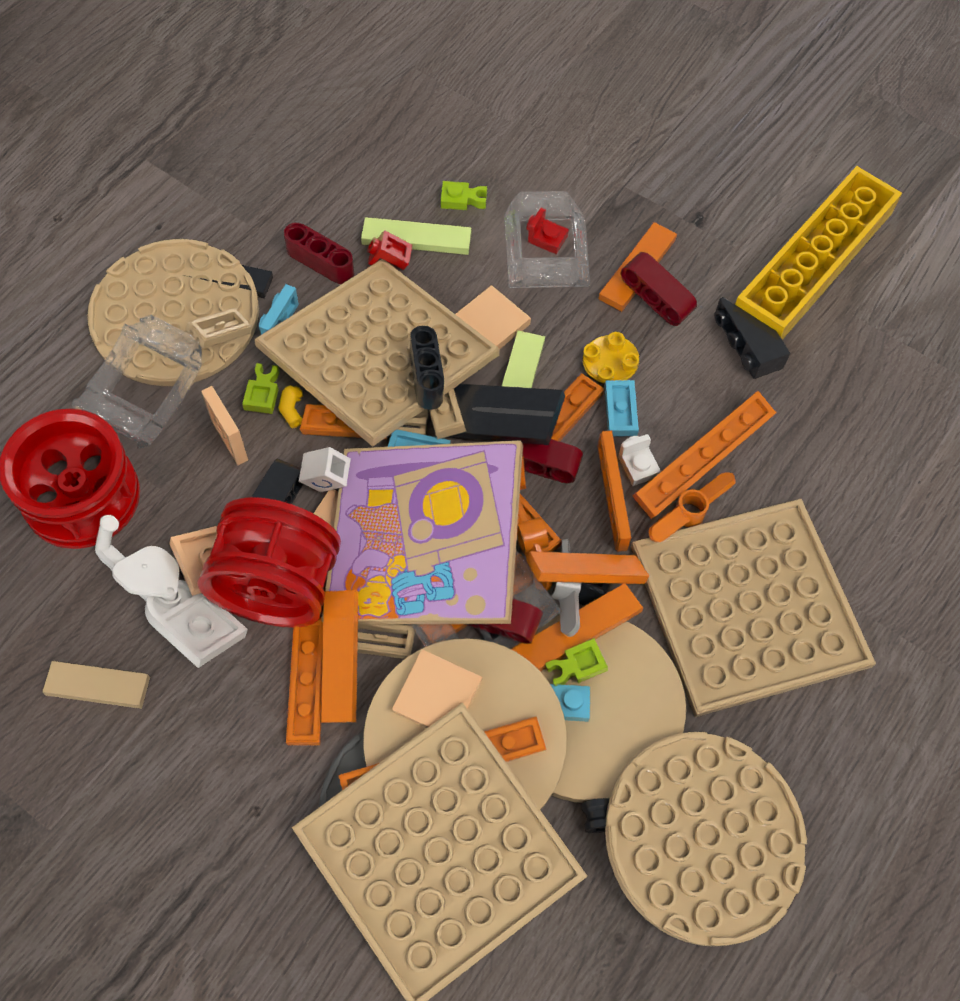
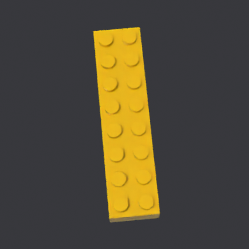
(819, 251)

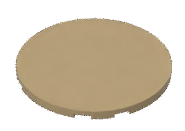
(155, 285)
(507, 694)
(629, 711)
(706, 839)

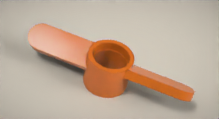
(700, 498)
(531, 536)

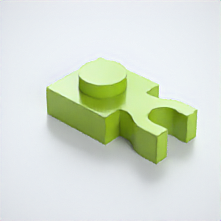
(459, 195)
(262, 392)
(582, 662)

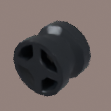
(596, 814)

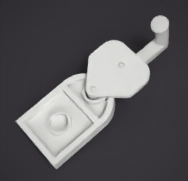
(186, 621)

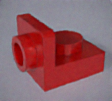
(546, 233)
(390, 249)

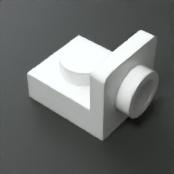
(638, 459)

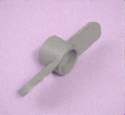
(567, 594)

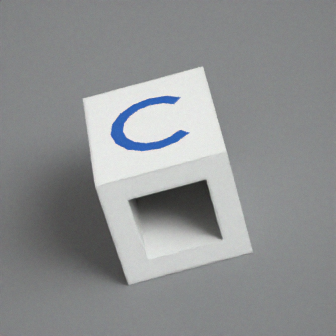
(324, 469)

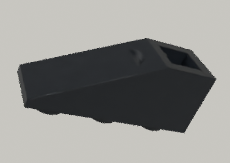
(754, 341)

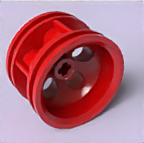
(76, 512)
(270, 562)

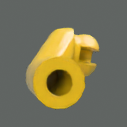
(288, 399)

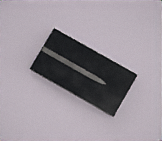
(508, 413)

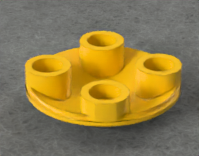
(610, 358)

